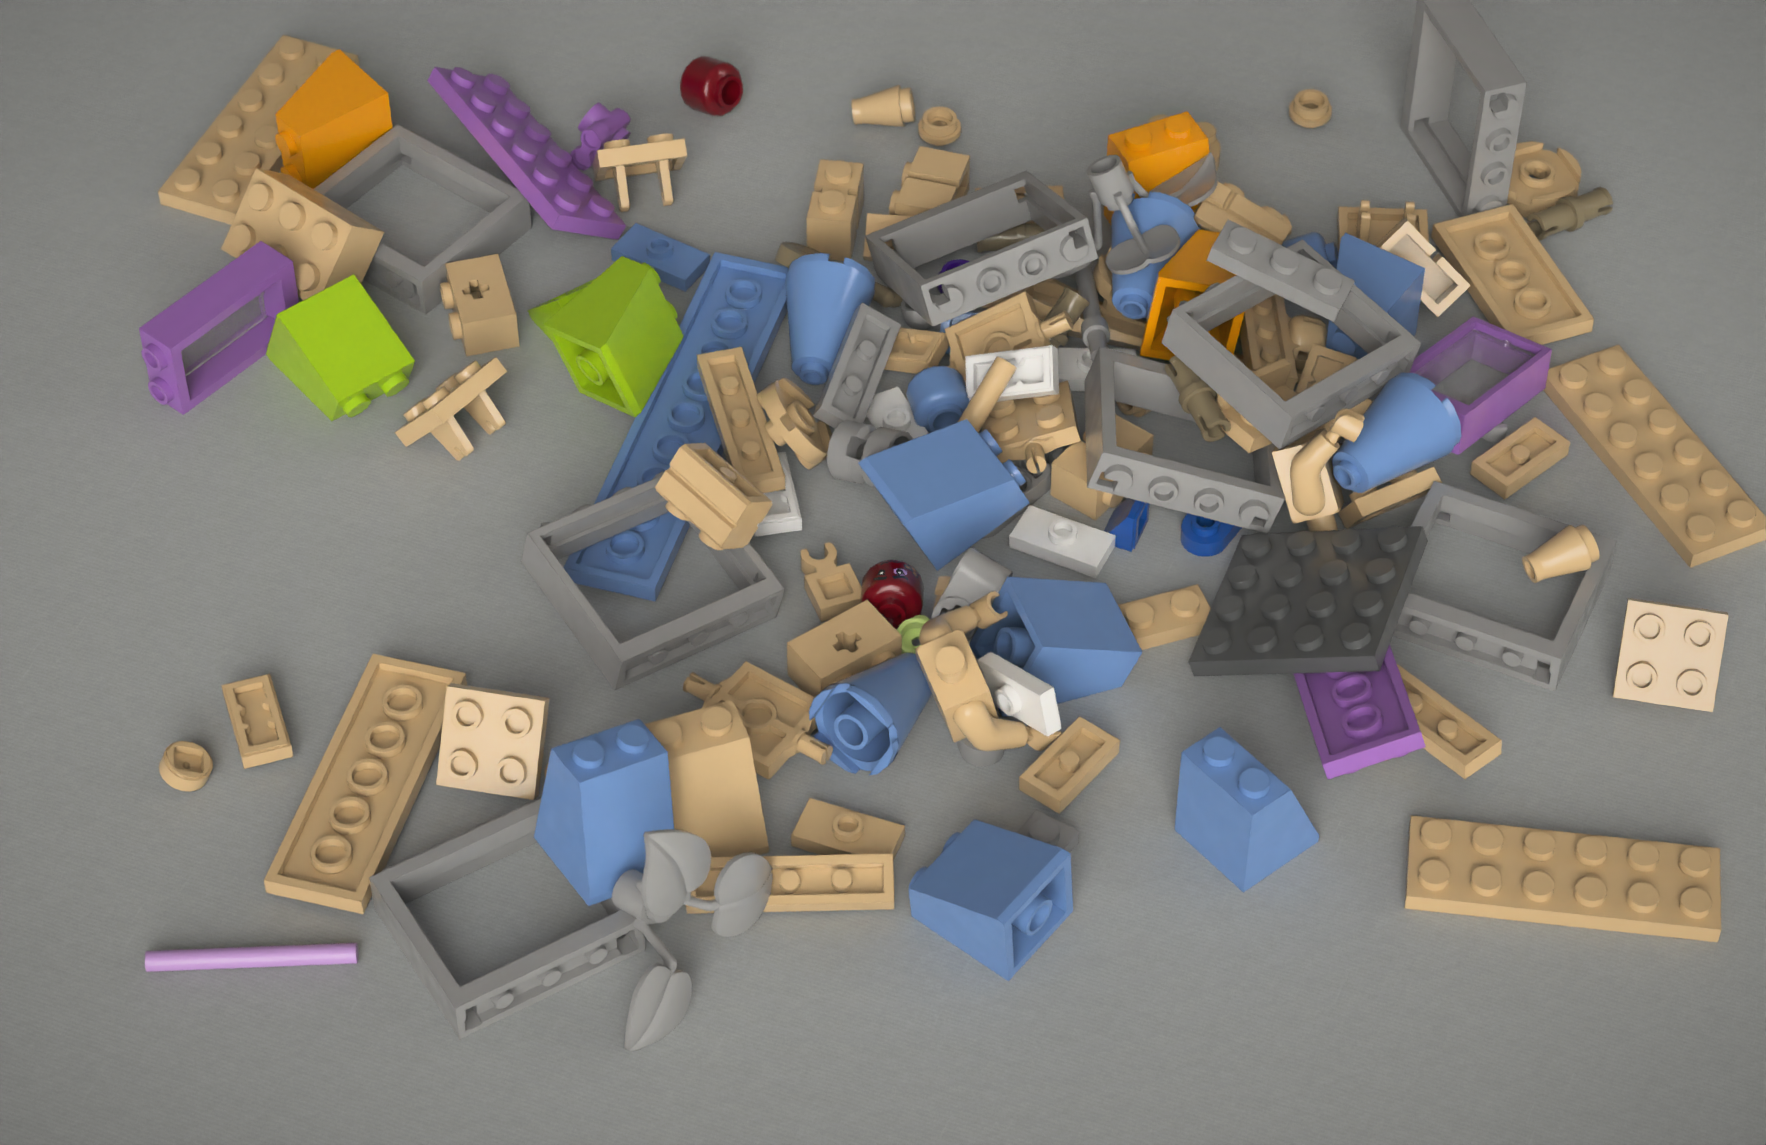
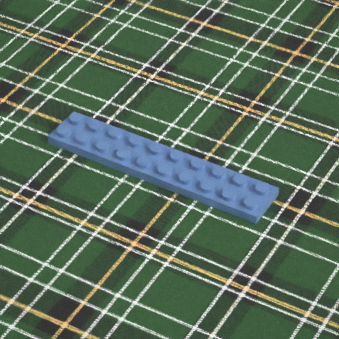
(733, 307)

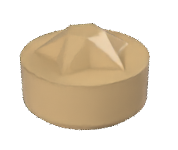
(185, 766)

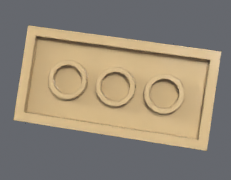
(1512, 275)

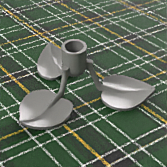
(1114, 189)
(673, 868)

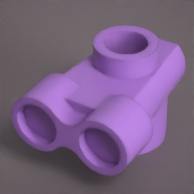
(599, 127)

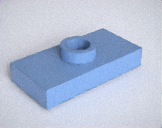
(671, 259)

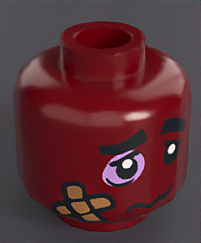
(894, 590)

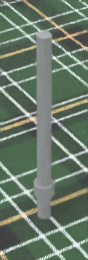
(1094, 327)

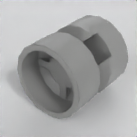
(854, 442)

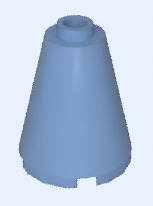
(1134, 291)
(819, 310)
(1399, 434)
(871, 713)

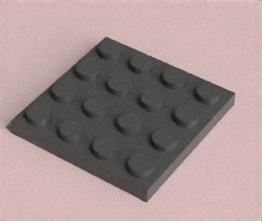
(1309, 602)

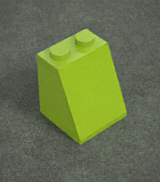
(618, 336)
(340, 350)

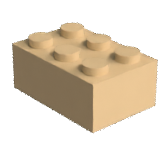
(304, 226)

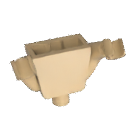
(1307, 469)
(960, 685)

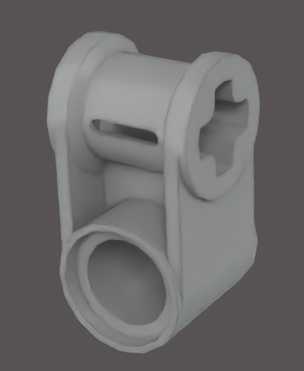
(970, 581)

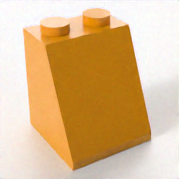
(331, 120)
(1158, 150)
(1183, 279)

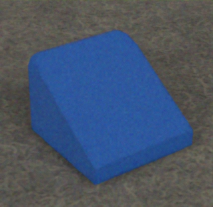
(1128, 523)

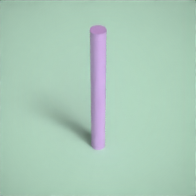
(251, 957)

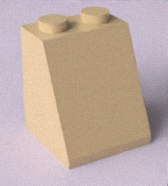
(714, 779)

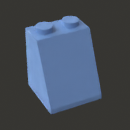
(1385, 279)
(947, 488)
(1062, 635)
(600, 803)
(1238, 811)
(994, 895)

